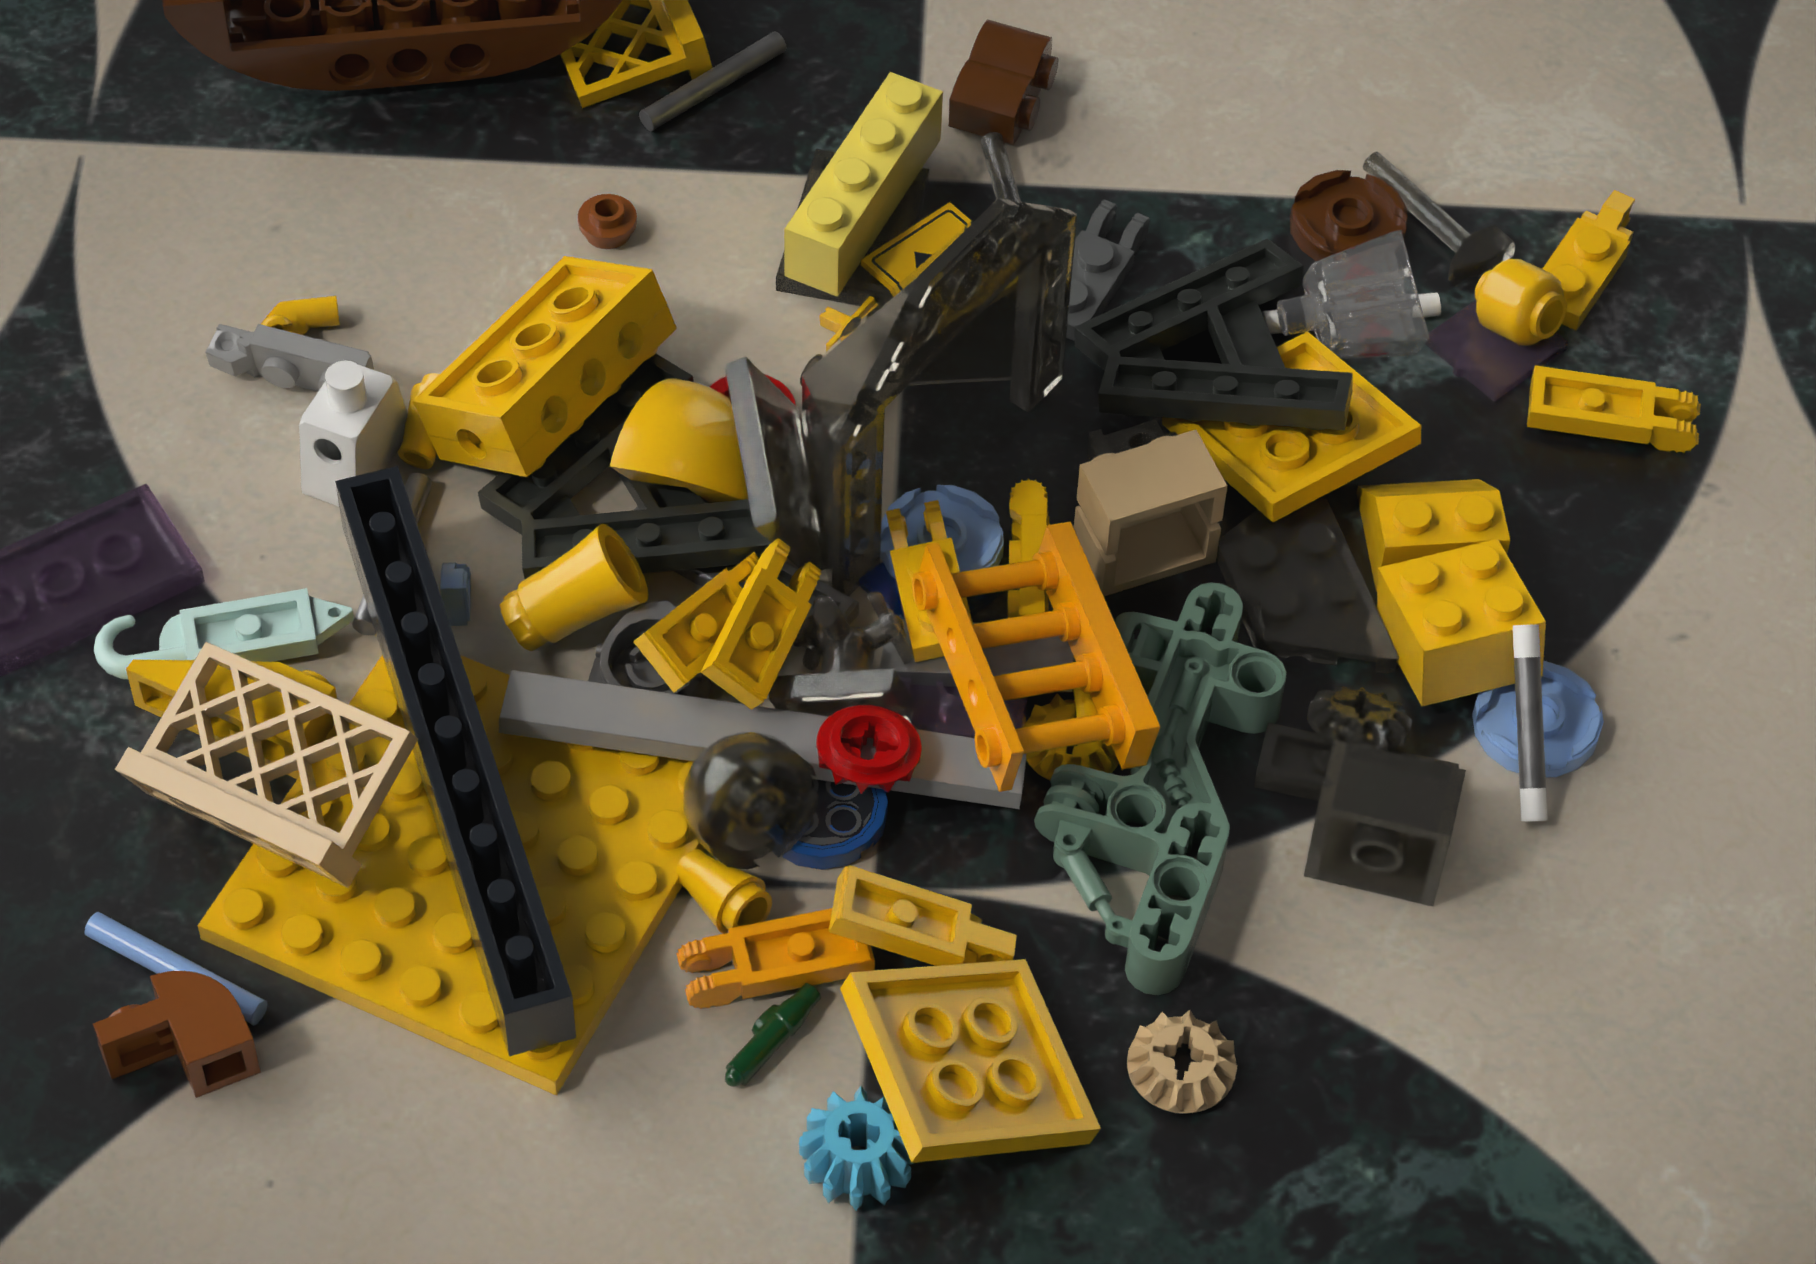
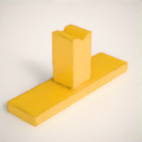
(837, 321)

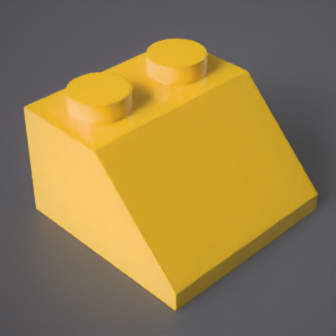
(1428, 519)

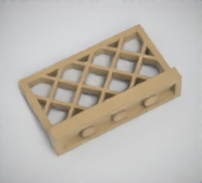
(257, 816)

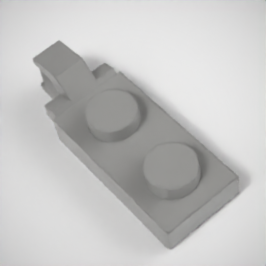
(279, 355)

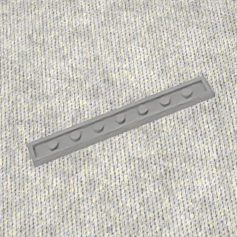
(686, 725)

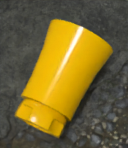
(575, 590)

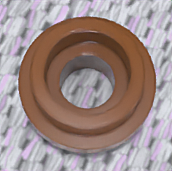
(607, 220)

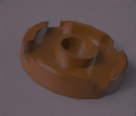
(1343, 212)

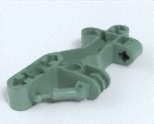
(1188, 684)

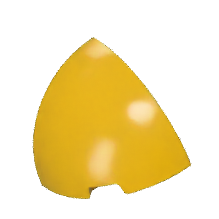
(683, 439)

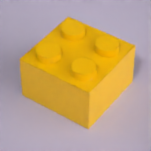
(1456, 619)

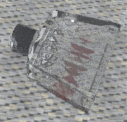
(1360, 302)

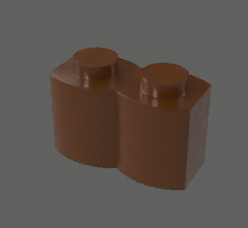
(1002, 82)

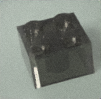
(1384, 822)

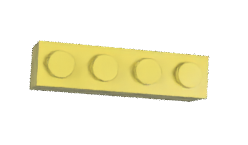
(863, 184)

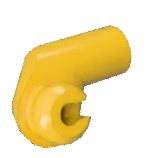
(303, 314)

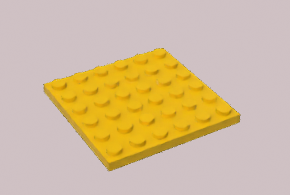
(396, 943)

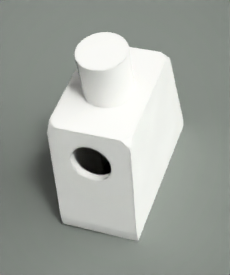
(352, 416)

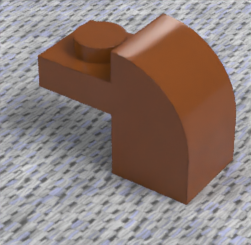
(189, 1019)

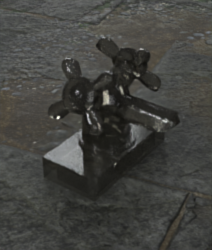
(847, 663)

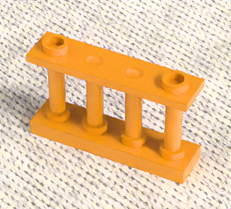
(1078, 617)

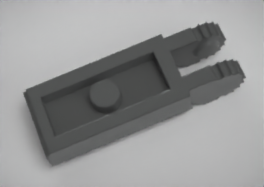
(1101, 264)

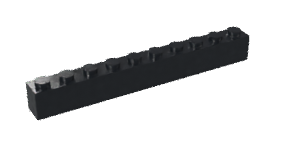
(456, 764)

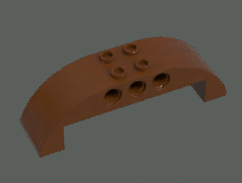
(382, 41)

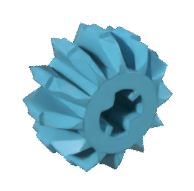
(849, 1170)

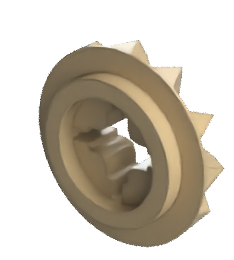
(1154, 1073)

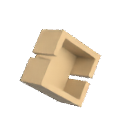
(1149, 511)

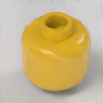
(1520, 302)

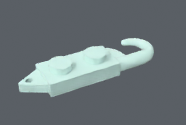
(253, 628)

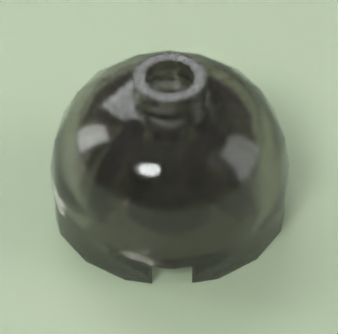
(749, 798)

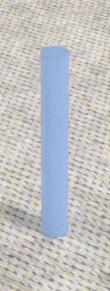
(161, 959)

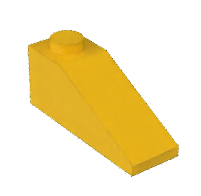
(157, 681)

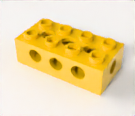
(545, 365)

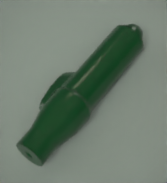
(770, 1033)

